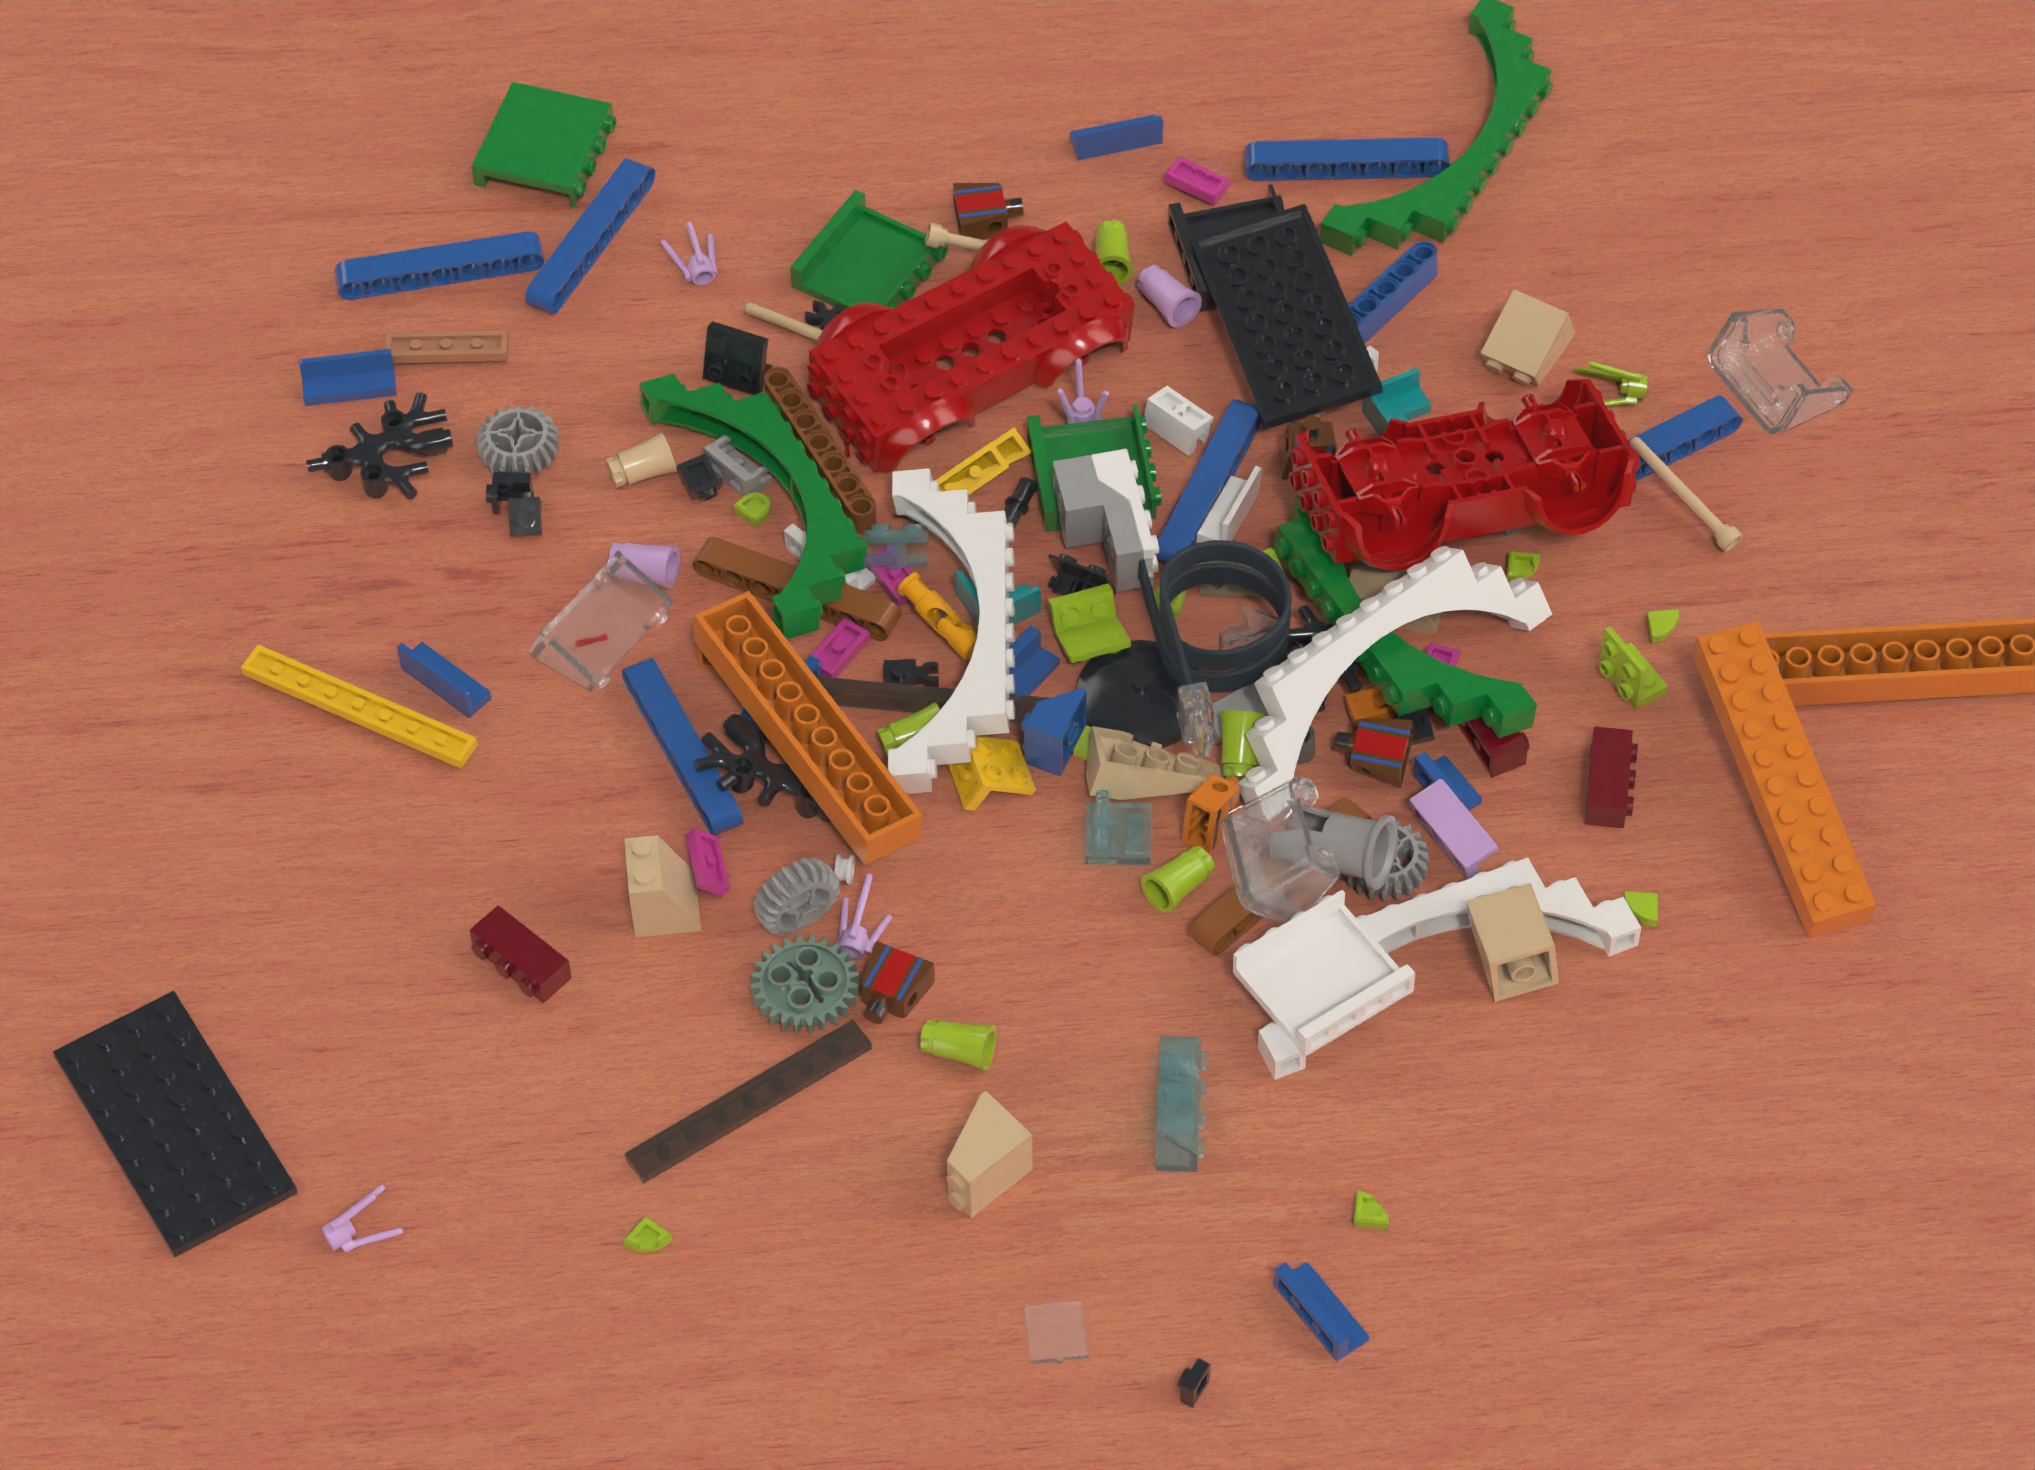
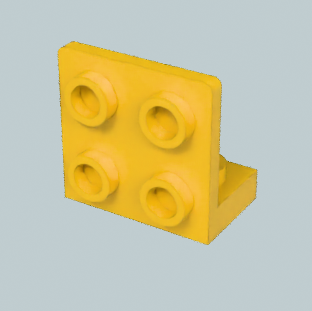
(993, 767)

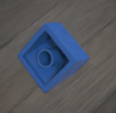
(1054, 730)

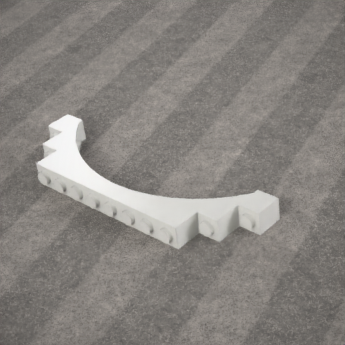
(1300, 683)
(983, 696)
(1563, 905)

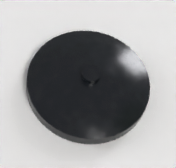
(1133, 694)

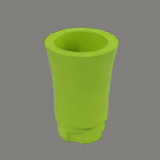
(1113, 250)
(902, 730)
(1236, 749)
(1177, 879)
(960, 1042)

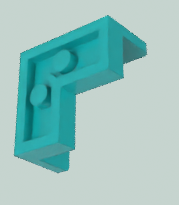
(1400, 399)
(1026, 600)

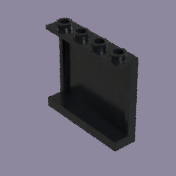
(1198, 223)

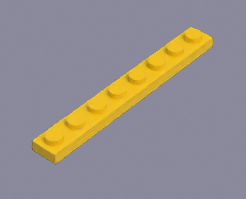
(359, 706)

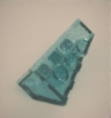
(1179, 1104)

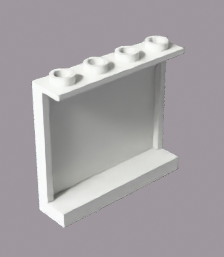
(1321, 974)

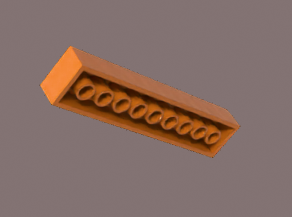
(1906, 661)
(807, 728)
(1783, 780)

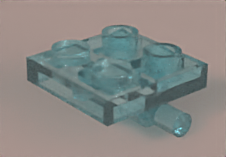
(896, 545)
(1117, 832)

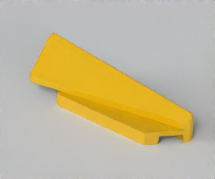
(984, 464)

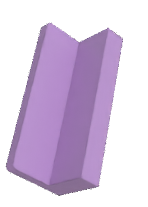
(1452, 827)

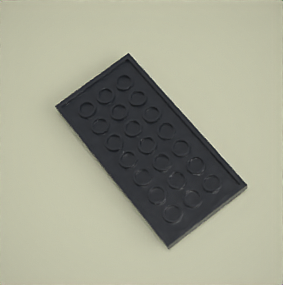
(1286, 316)
(174, 1123)

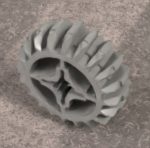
(518, 441)
(1400, 879)
(796, 896)

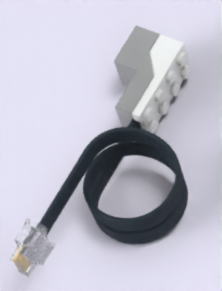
(1103, 504)

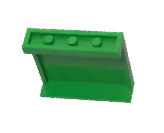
(545, 140)
(864, 259)
(1085, 439)

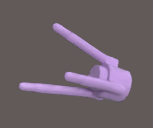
(700, 268)
(1082, 408)
(855, 937)
(340, 1230)

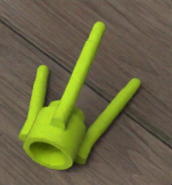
(1632, 384)

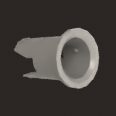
(1359, 844)

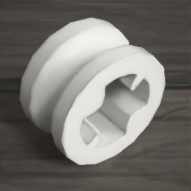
(845, 868)

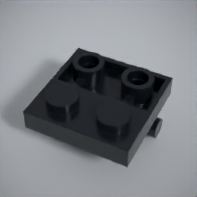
(735, 358)

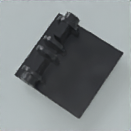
(1073, 575)

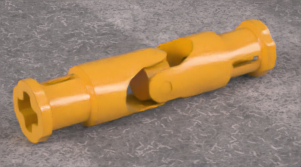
(929, 606)

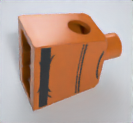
(1212, 800)

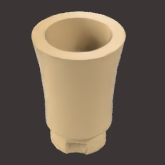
(642, 461)

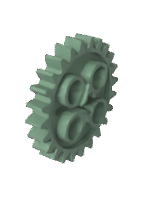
(828, 968)

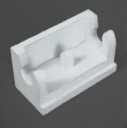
(1177, 420)

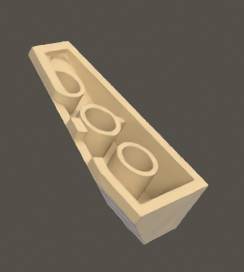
(1140, 770)

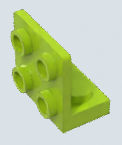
(1088, 623)
(1629, 671)

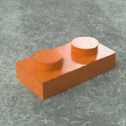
(1368, 705)

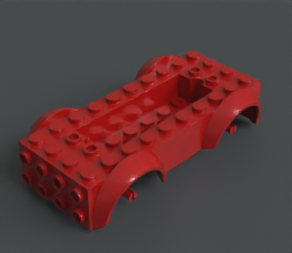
(1032, 284)
(1466, 478)

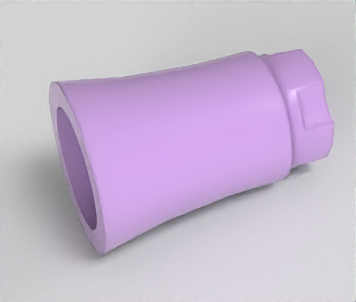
(1169, 296)
(657, 562)

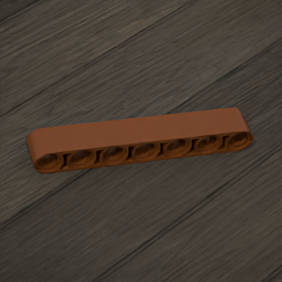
(822, 448)
(768, 576)
(1228, 919)

